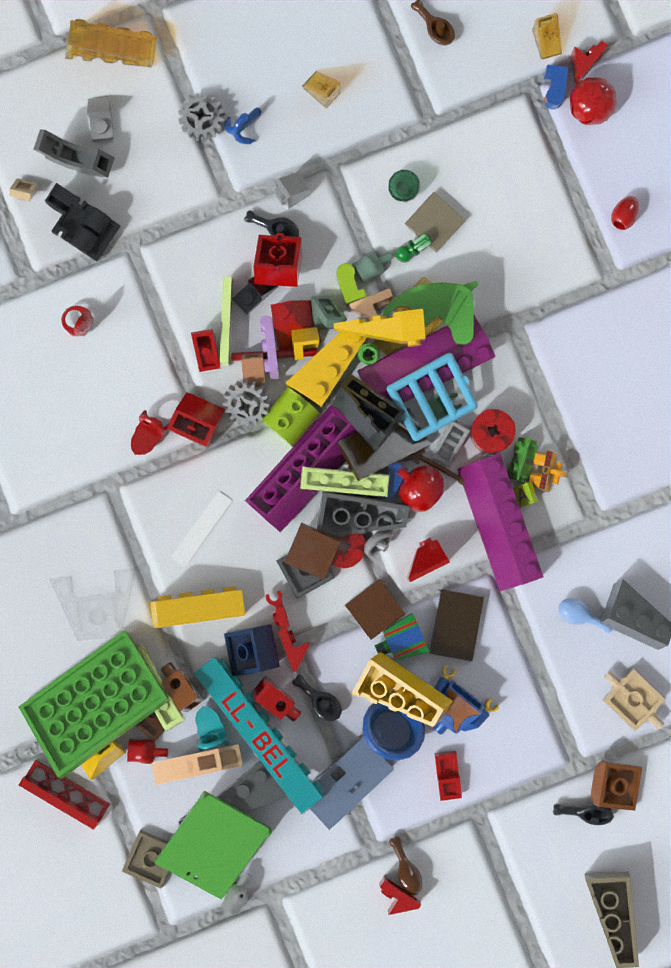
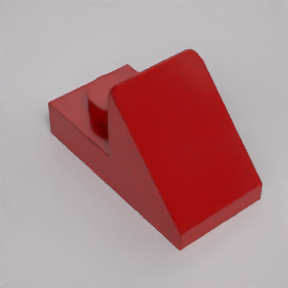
(583, 62)
(206, 350)
(294, 654)
(402, 902)

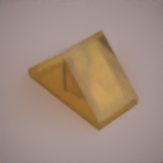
(547, 36)
(322, 88)

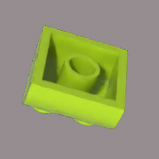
(290, 416)

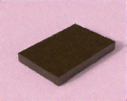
(456, 625)

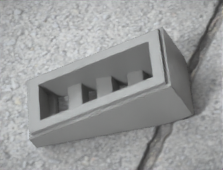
(439, 457)

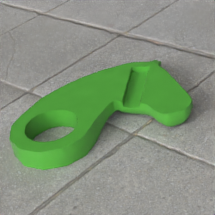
(443, 300)

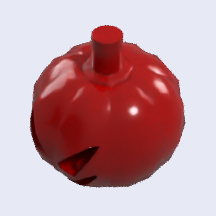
(593, 101)
(421, 487)

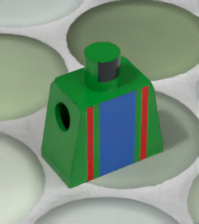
(403, 639)

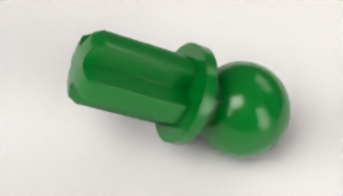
(405, 253)

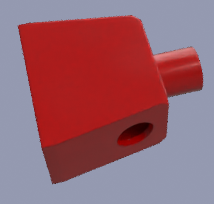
(269, 693)

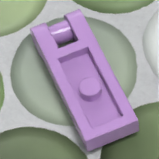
(269, 346)

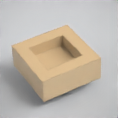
(23, 189)

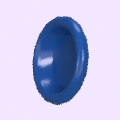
(392, 732)

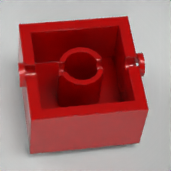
(278, 260)

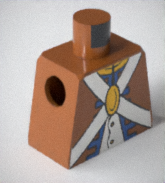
(187, 695)

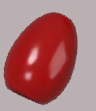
(625, 213)

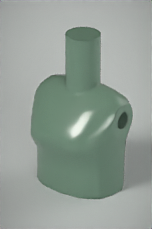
(371, 265)

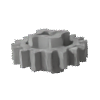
(210, 118)
(252, 397)

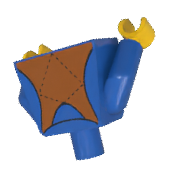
(465, 711)

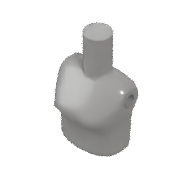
(236, 895)

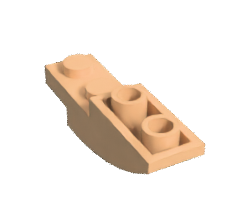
(197, 764)

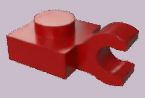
(280, 616)

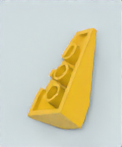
(401, 328)

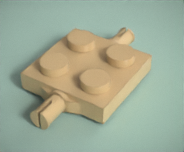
(633, 699)

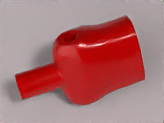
(144, 751)

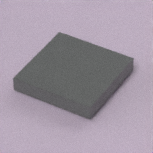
(301, 581)

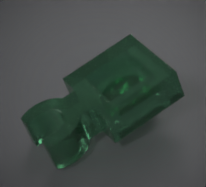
(438, 407)

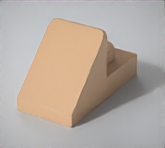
(366, 306)

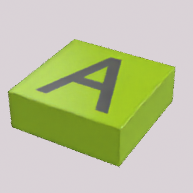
(525, 494)

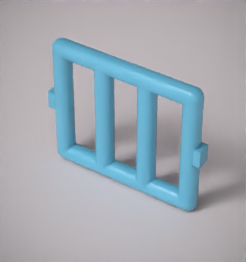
(453, 414)

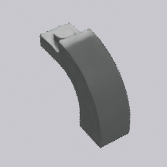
(72, 156)

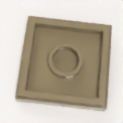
(436, 220)
(142, 857)

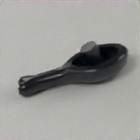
(274, 226)
(323, 703)
(589, 813)

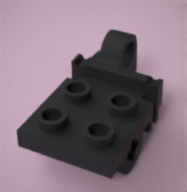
(81, 224)

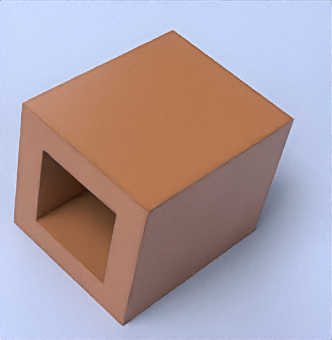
(253, 368)

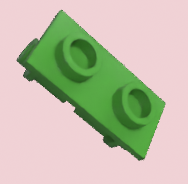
(523, 450)

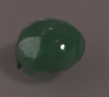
(404, 185)

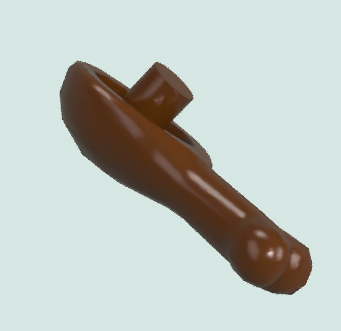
(438, 28)
(407, 873)

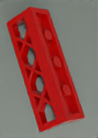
(60, 802)

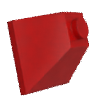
(291, 316)
(427, 559)

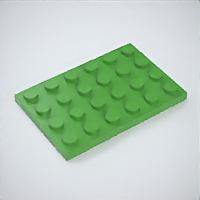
(93, 704)

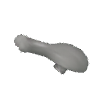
(380, 540)

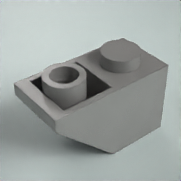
(291, 190)

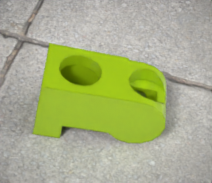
(346, 280)

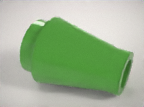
(368, 358)

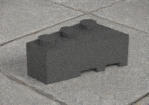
(635, 617)
(252, 789)

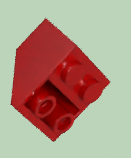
(196, 420)

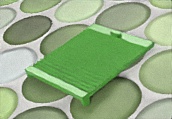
(213, 844)

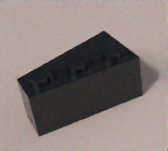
(368, 411)

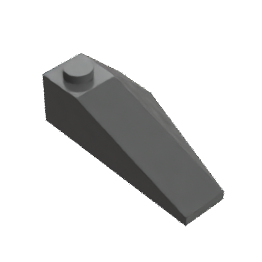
(359, 513)

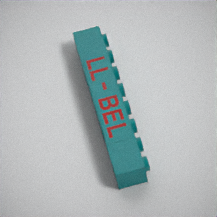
(259, 735)

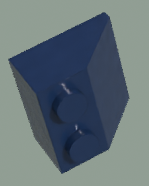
(251, 650)

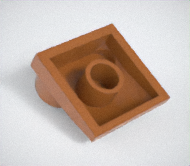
(616, 785)

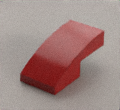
(448, 775)

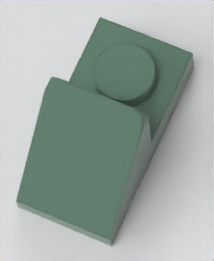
(326, 312)

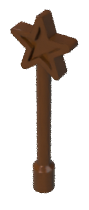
(417, 456)

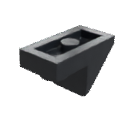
(252, 295)

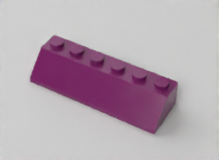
(409, 359)
(279, 494)
(500, 522)

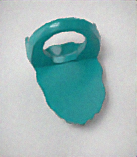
(209, 729)

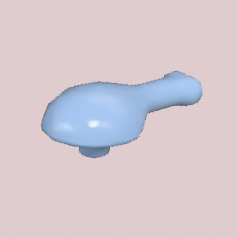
(577, 612)

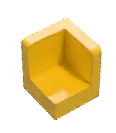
(304, 339)

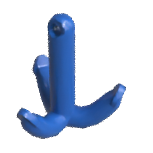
(242, 122)

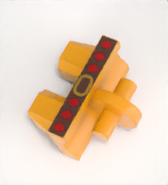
(544, 480)

